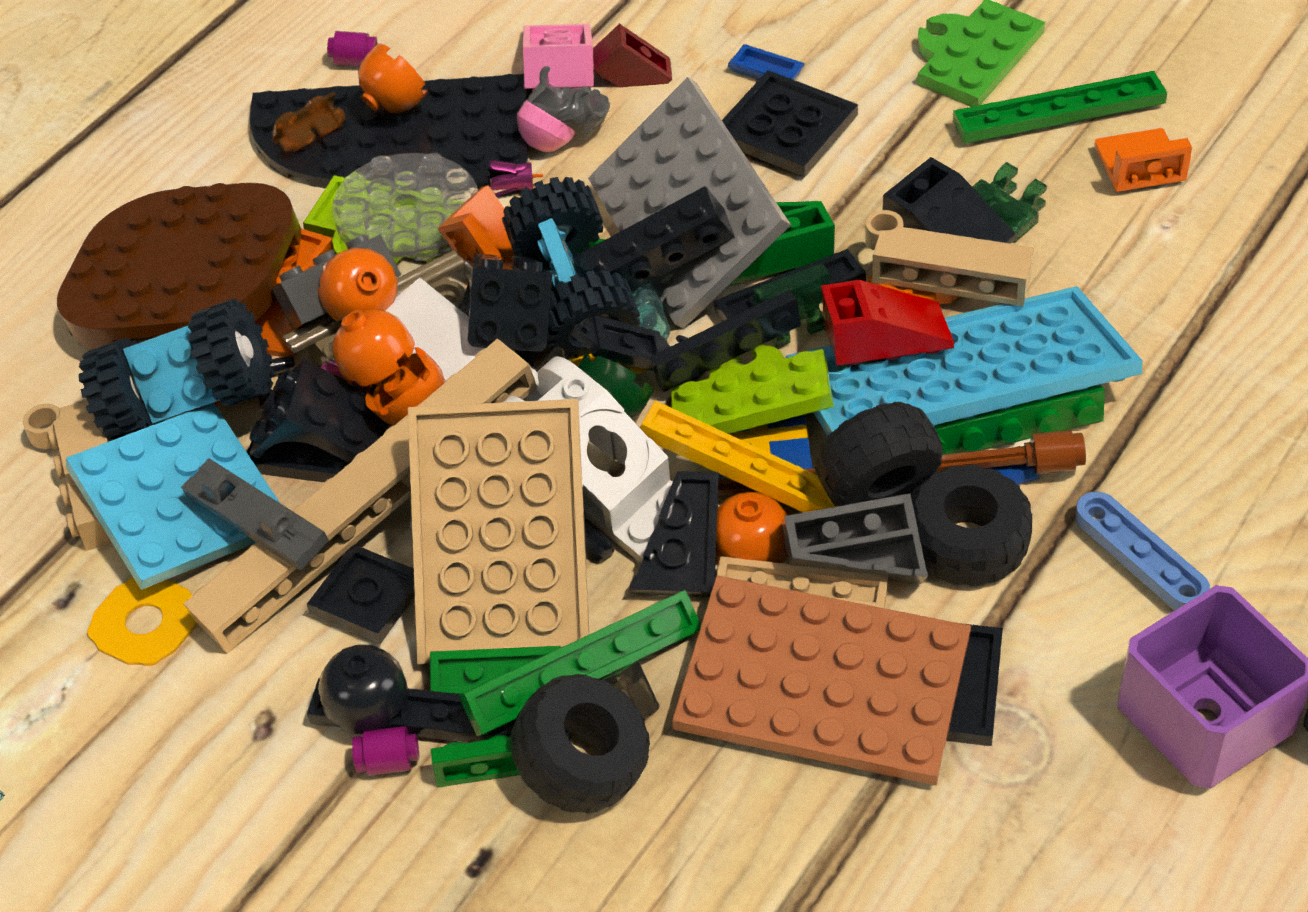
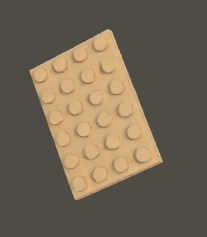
(497, 525)

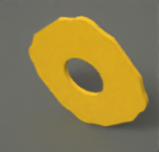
(114, 639)

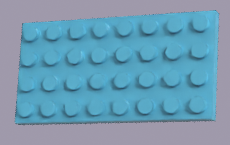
(997, 361)

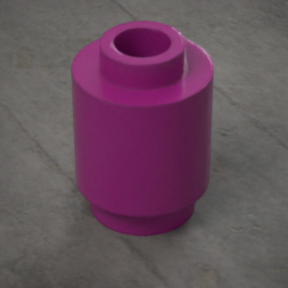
(349, 47)
(385, 751)

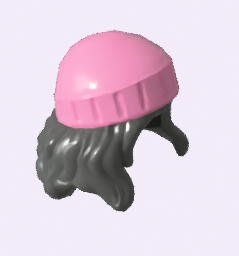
(557, 114)

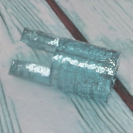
(651, 310)

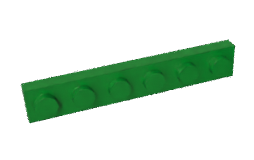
(1059, 106)
(1022, 420)
(591, 655)

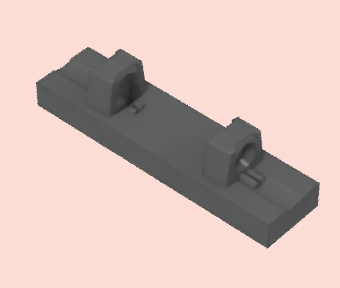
(255, 514)

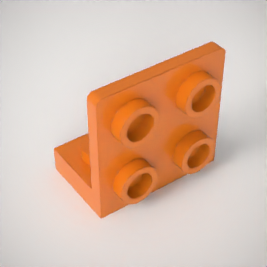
(1144, 159)
(478, 227)

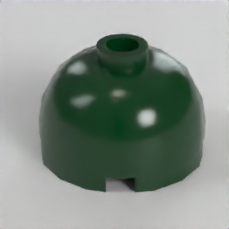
(619, 383)

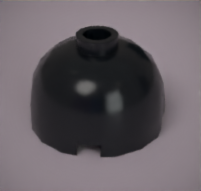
(362, 689)

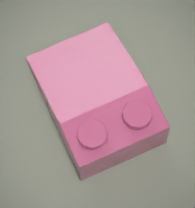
(562, 48)

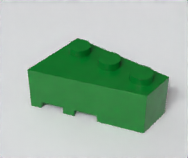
(802, 243)

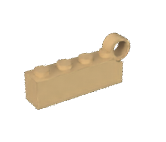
(947, 261)
(71, 433)

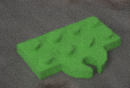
(974, 50)

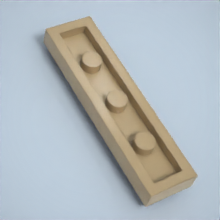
(830, 583)

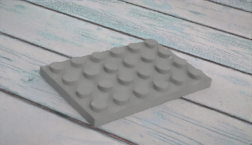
(672, 156)

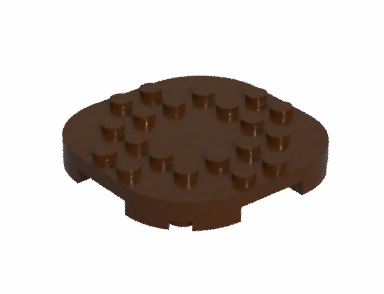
(174, 256)

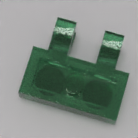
(1017, 214)
(807, 291)

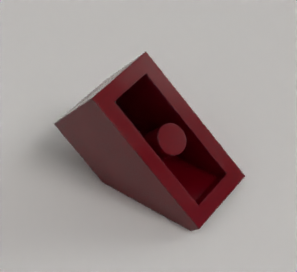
(630, 60)

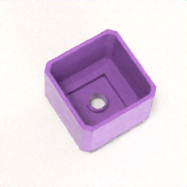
(1218, 659)

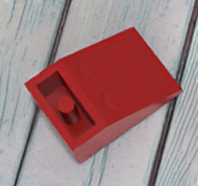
(881, 323)

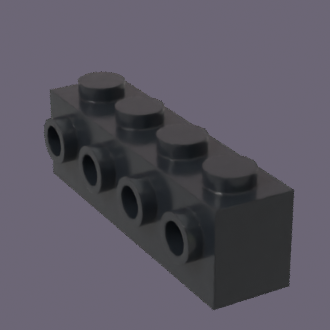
(660, 241)

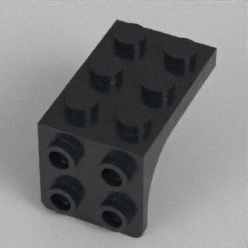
(508, 302)
(318, 411)

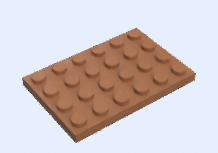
(824, 679)

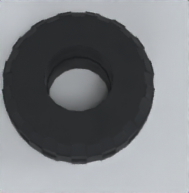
(878, 454)
(976, 497)
(561, 771)

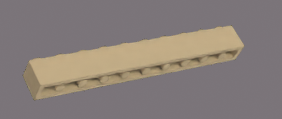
(345, 506)

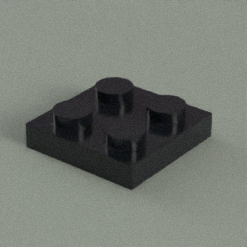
(364, 593)

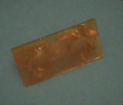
(294, 128)

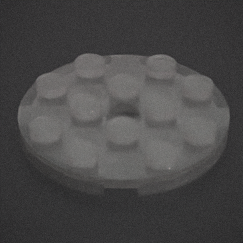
(371, 196)

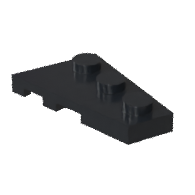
(684, 540)

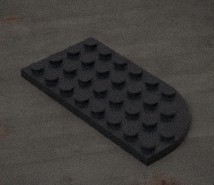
(458, 119)

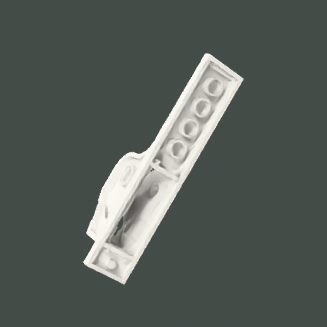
(619, 506)

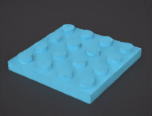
(139, 496)

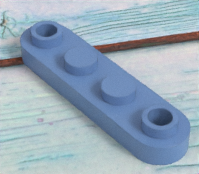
(1139, 549)

